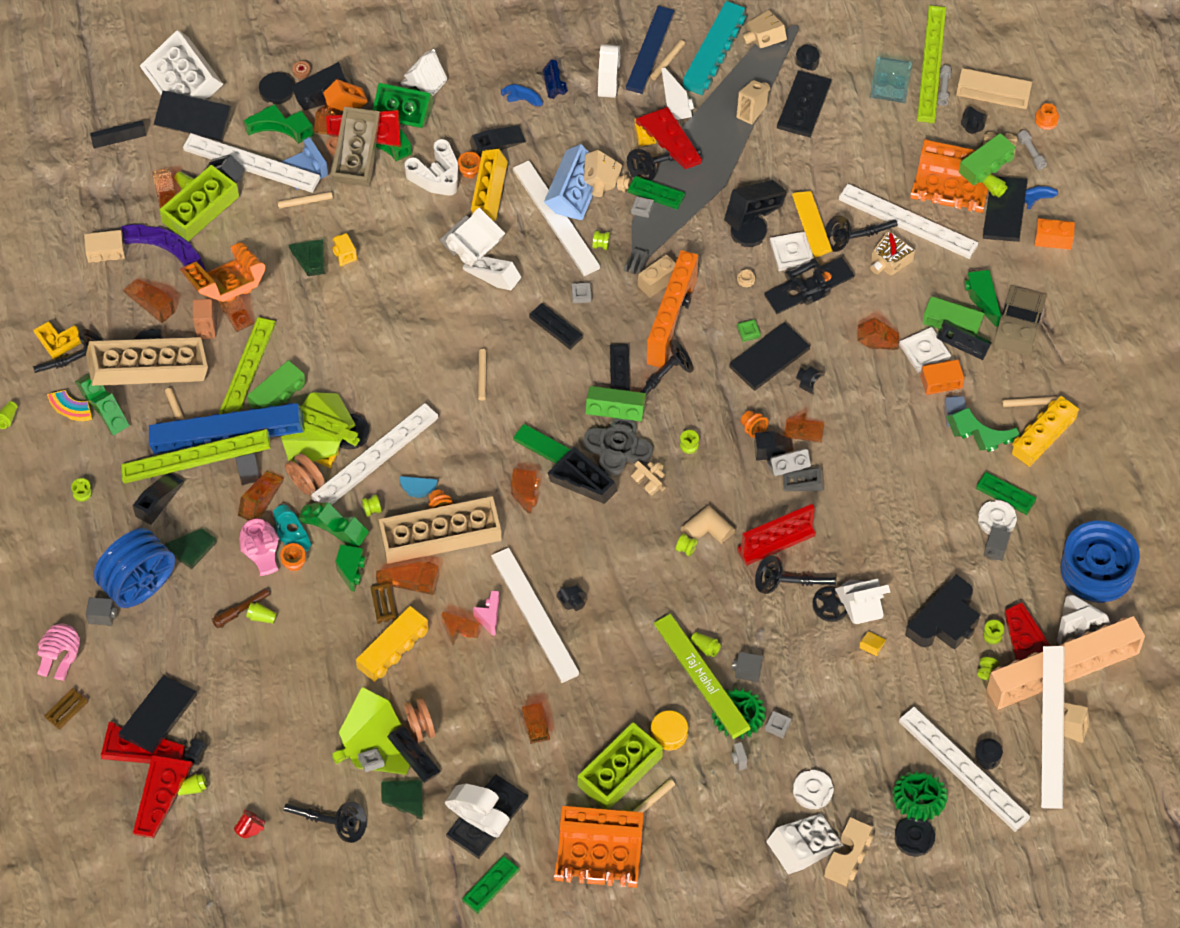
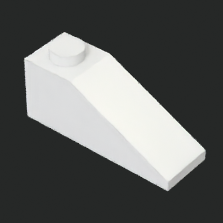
(676, 97)
(495, 272)

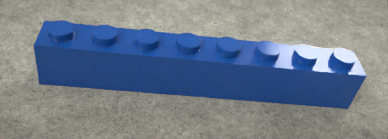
(204, 430)

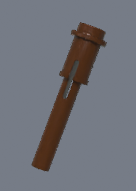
(232, 613)

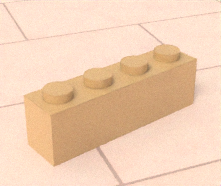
(994, 88)

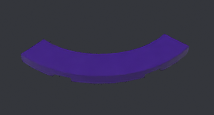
(162, 238)

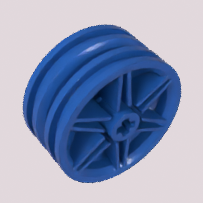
(1099, 561)
(134, 567)

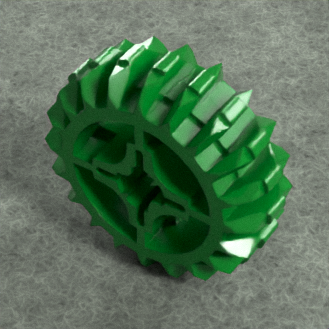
(743, 702)
(919, 796)

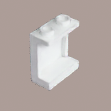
(475, 238)

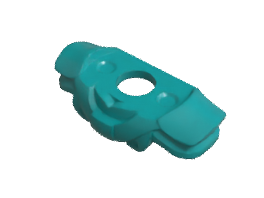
(283, 517)

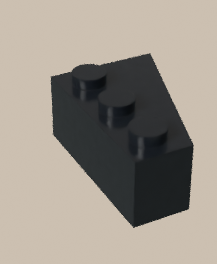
(310, 90)
(753, 201)
(583, 477)

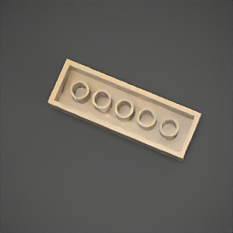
(146, 361)
(440, 530)

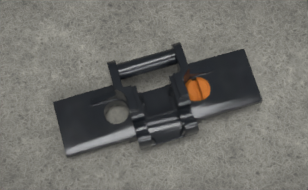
(811, 290)

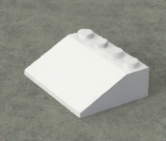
(181, 69)

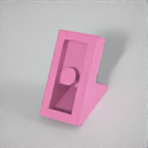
(488, 616)

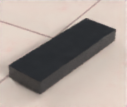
(118, 134)
(556, 326)
(619, 366)
(413, 754)

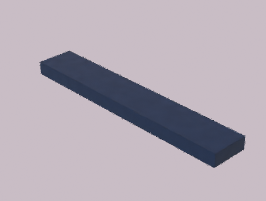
(650, 50)

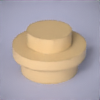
(623, 183)
(746, 278)

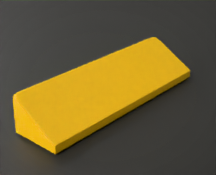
(812, 223)

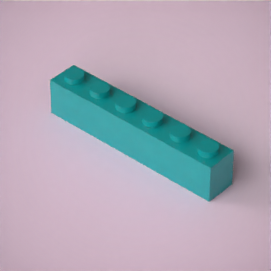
(714, 48)

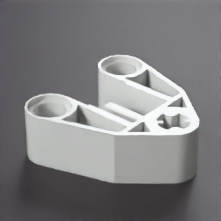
(608, 66)
(438, 178)
(476, 807)

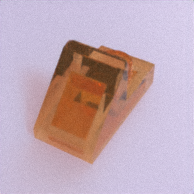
(804, 429)
(454, 625)

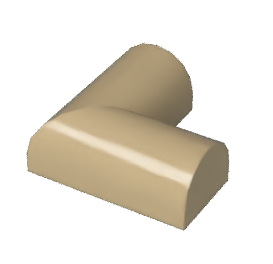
(708, 521)

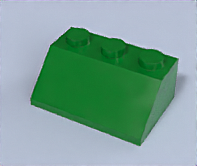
(412, 105)

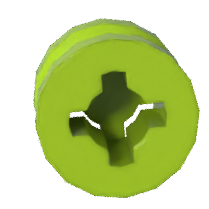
(601, 240)
(685, 443)
(81, 485)
(371, 505)
(686, 545)
(993, 637)
(987, 665)

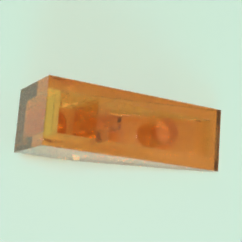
(151, 299)
(259, 495)
(414, 577)

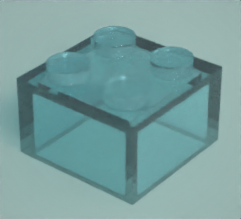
(891, 79)

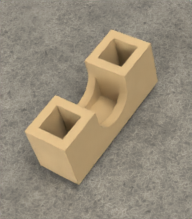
(843, 867)

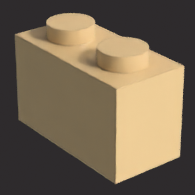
(104, 246)
(656, 276)

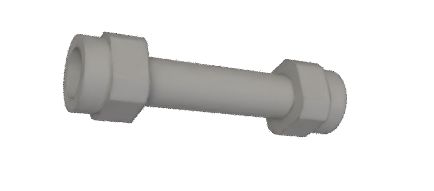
(943, 96)
(1038, 161)

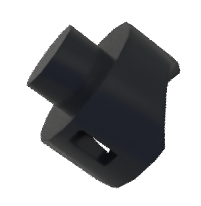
(807, 57)
(973, 120)
(808, 378)
(572, 597)
(988, 753)

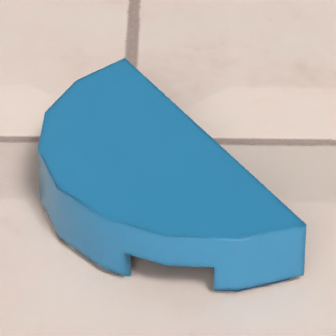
(418, 486)

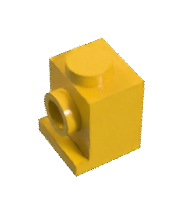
(642, 137)
(344, 249)

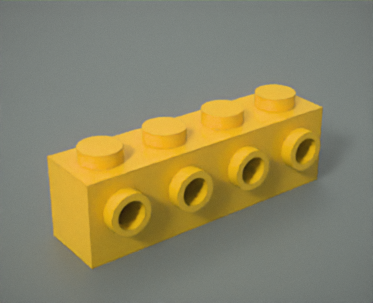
(489, 183)
(1044, 431)
(392, 644)

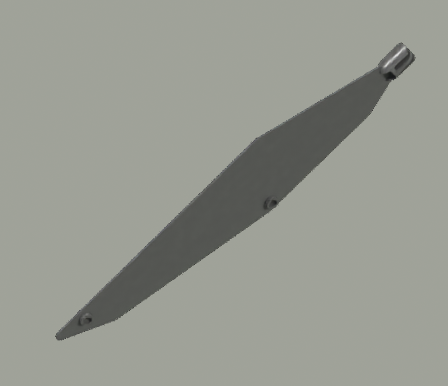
(721, 142)

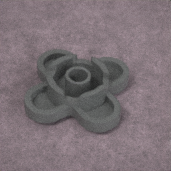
(617, 446)

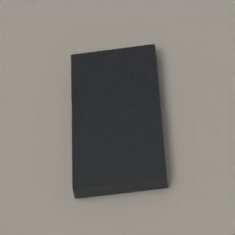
(804, 104)
(192, 115)
(1005, 213)
(769, 356)
(157, 714)
(474, 839)

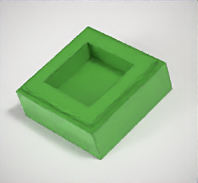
(748, 330)

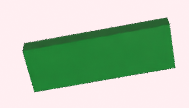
(657, 192)
(540, 444)
(1006, 492)
(490, 884)

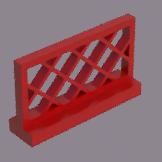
(777, 535)

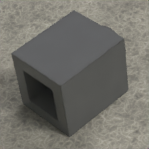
(997, 544)
(100, 611)
(747, 666)

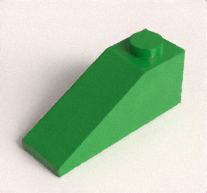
(982, 293)

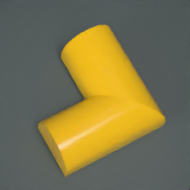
(56, 343)

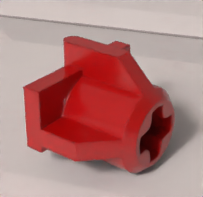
(248, 825)

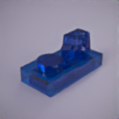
(552, 80)

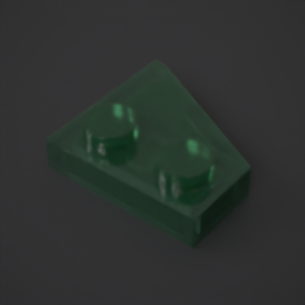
(310, 256)
(192, 547)
(404, 796)

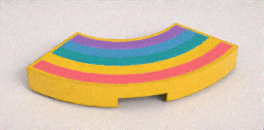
(69, 407)

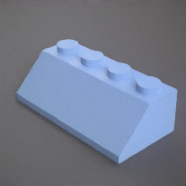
(568, 191)

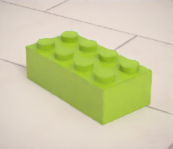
(199, 203)
(620, 766)

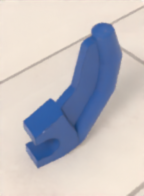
(520, 92)
(1039, 192)

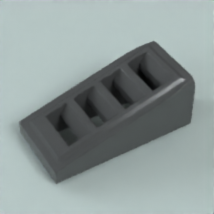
(810, 474)

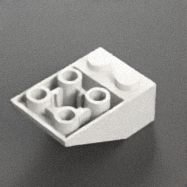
(803, 842)

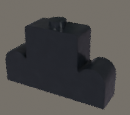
(946, 616)

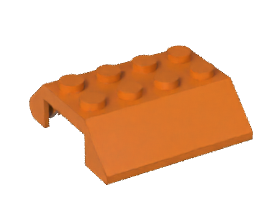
(940, 178)
(229, 279)
(599, 846)

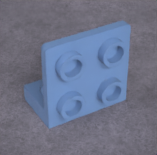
(309, 160)

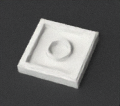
(791, 250)
(924, 349)

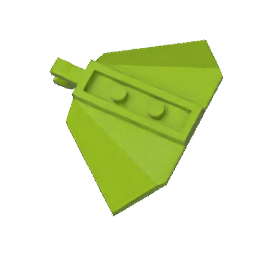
(324, 427)
(367, 729)

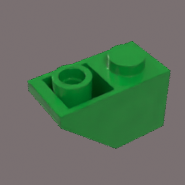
(349, 564)

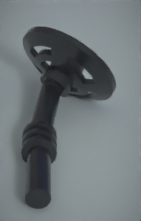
(646, 163)
(841, 235)
(70, 358)
(678, 358)
(777, 577)
(340, 822)

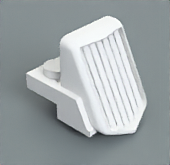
(426, 74)
(862, 599)
(1079, 618)

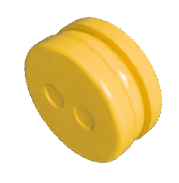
(669, 729)

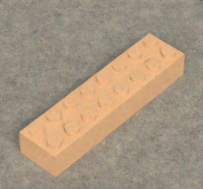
(1082, 657)

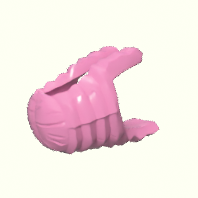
(260, 544)
(54, 641)

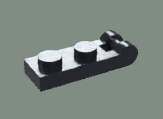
(963, 340)

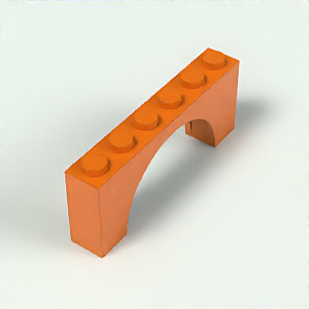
(681, 282)

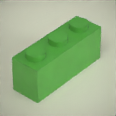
(987, 159)
(961, 316)
(277, 387)
(615, 403)

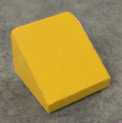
(872, 643)

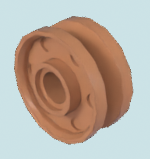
(304, 474)
(419, 720)

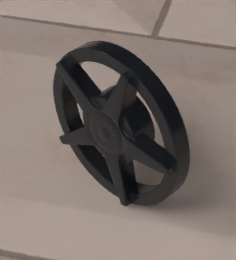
(830, 605)

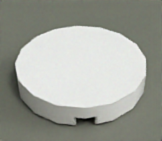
(997, 515)
(813, 789)

